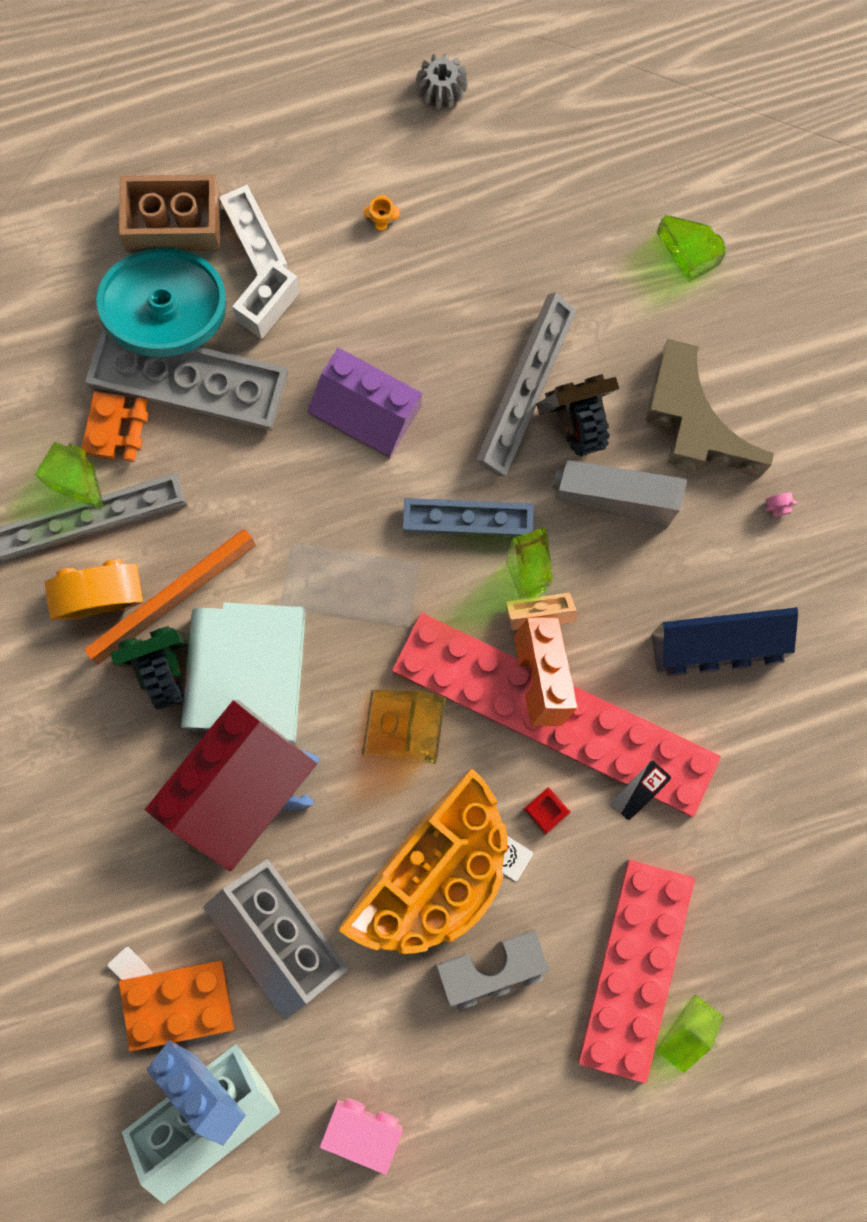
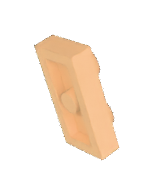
(551, 606)

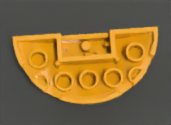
(437, 876)

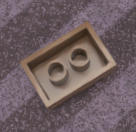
(169, 212)

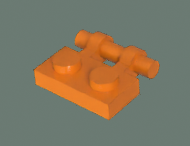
(105, 426)

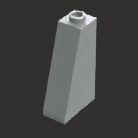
(621, 491)

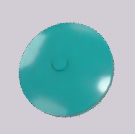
(161, 302)

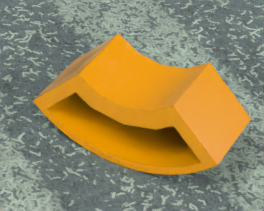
(93, 590)

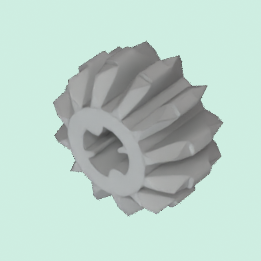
(442, 81)

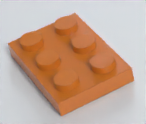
(176, 1005)

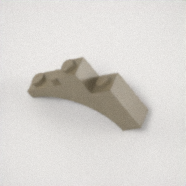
(699, 433)

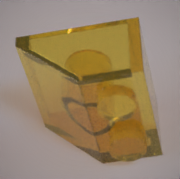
(404, 726)

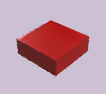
(547, 810)

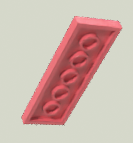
(636, 971)

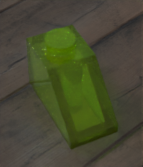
(691, 245)
(70, 474)

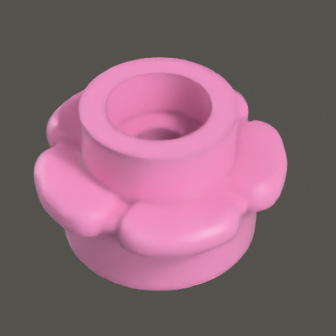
(780, 504)

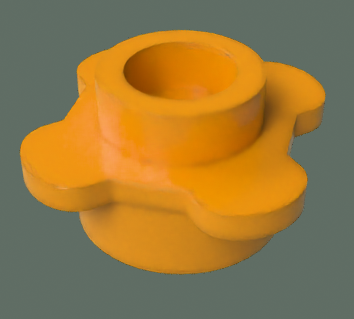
(378, 204)

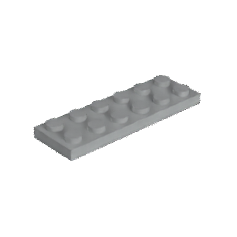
(192, 381)

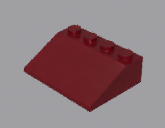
(231, 785)

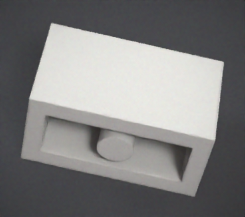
(266, 299)

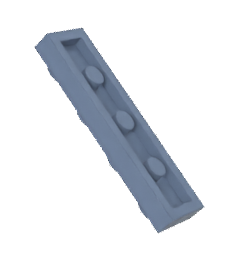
(467, 517)

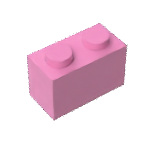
(362, 1135)

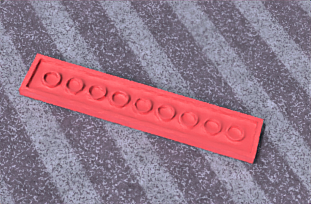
(594, 735)

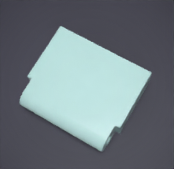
(248, 657)

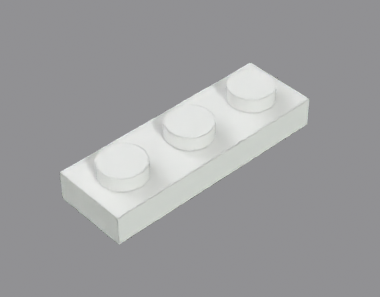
(251, 228)

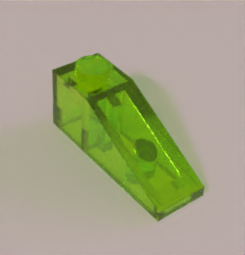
(530, 563)

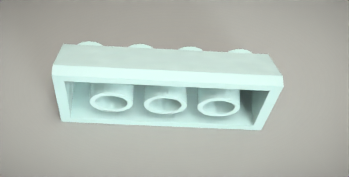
(167, 1149)

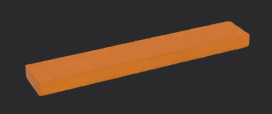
(171, 596)

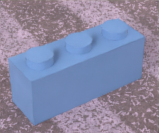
(196, 1093)

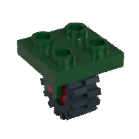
(155, 664)

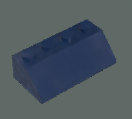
(725, 640)

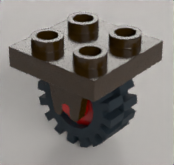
(581, 412)

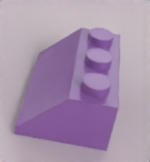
(364, 402)

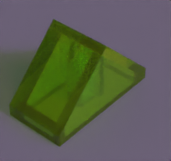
(691, 1034)

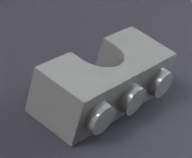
(522, 962)

